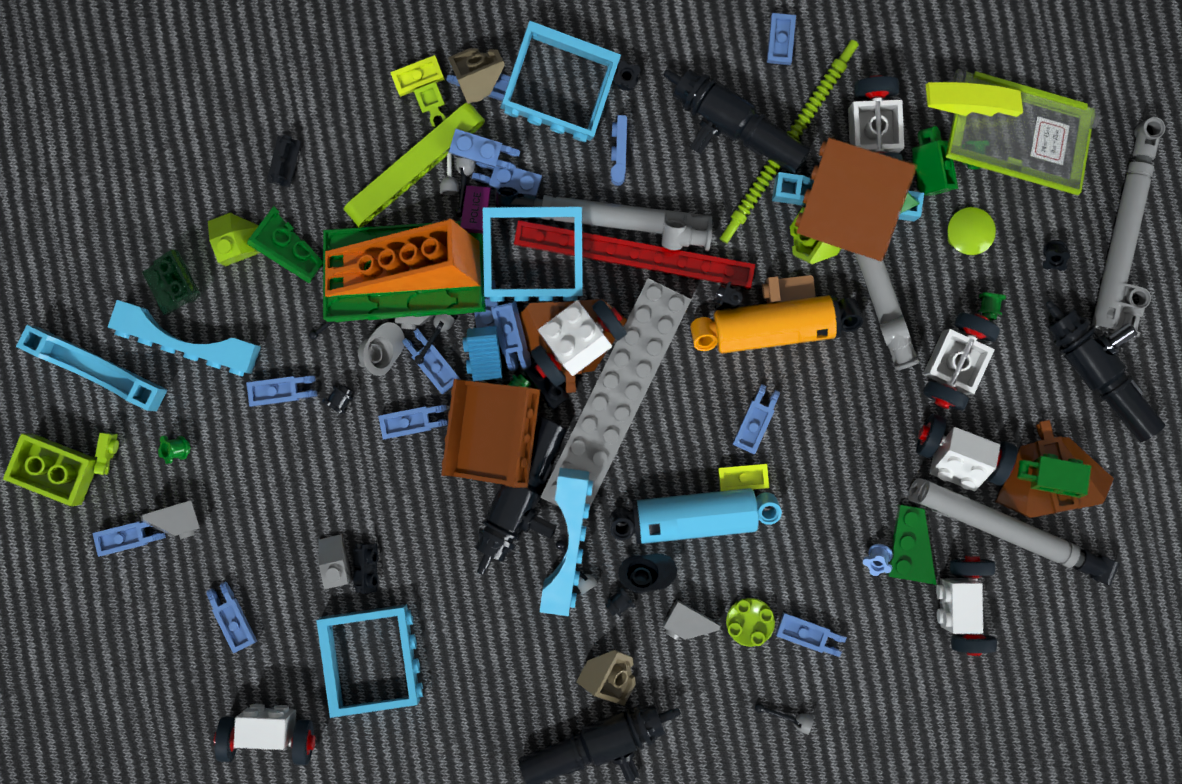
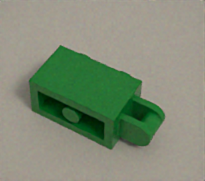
(933, 170)
(1056, 475)

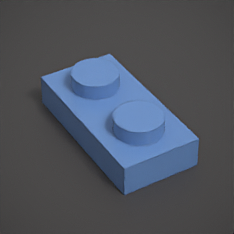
(781, 39)

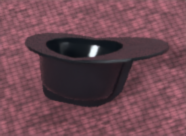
(647, 572)

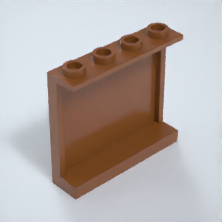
(855, 198)
(490, 432)

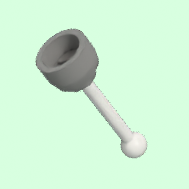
(449, 184)

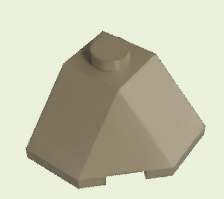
(477, 72)
(609, 677)

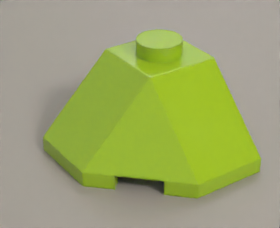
(230, 237)
(810, 249)

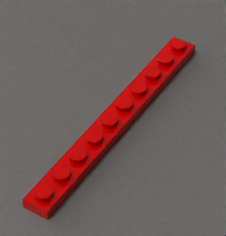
(636, 254)

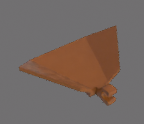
(539, 313)
(1033, 503)

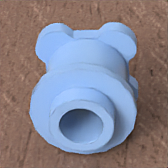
(878, 559)

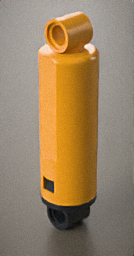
(776, 324)

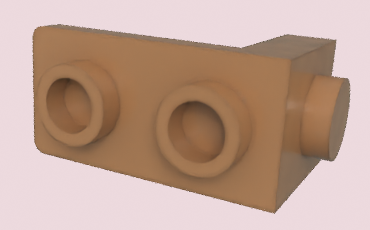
(788, 288)

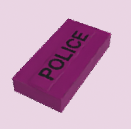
(475, 200)

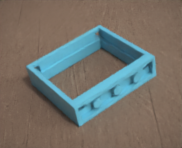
(574, 46)
(568, 294)
(330, 664)

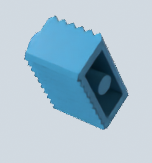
(483, 353)

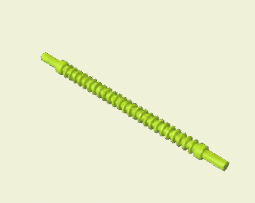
(838, 66)

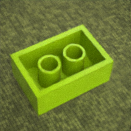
(50, 469)

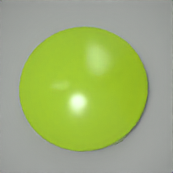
(971, 231)
(750, 622)

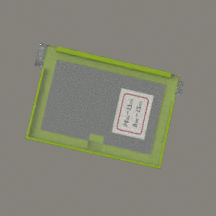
(1040, 145)

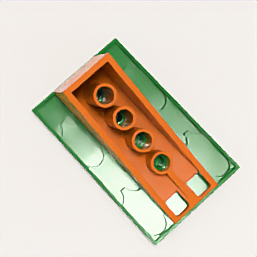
(402, 271)

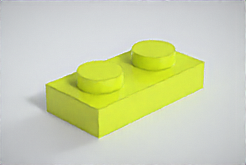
(417, 75)
(743, 477)

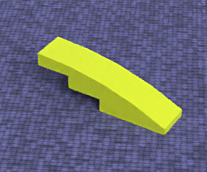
(973, 97)

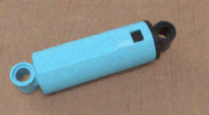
(695, 516)

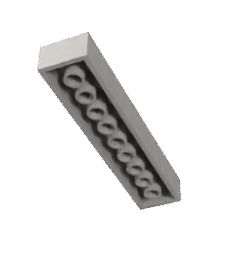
(621, 386)

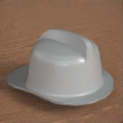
(381, 349)

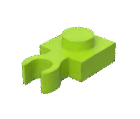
(429, 100)
(106, 448)

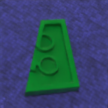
(281, 244)
(912, 547)

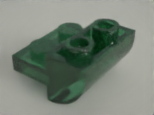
(171, 282)

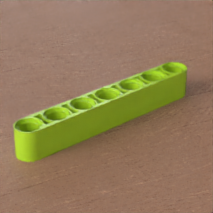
(411, 166)

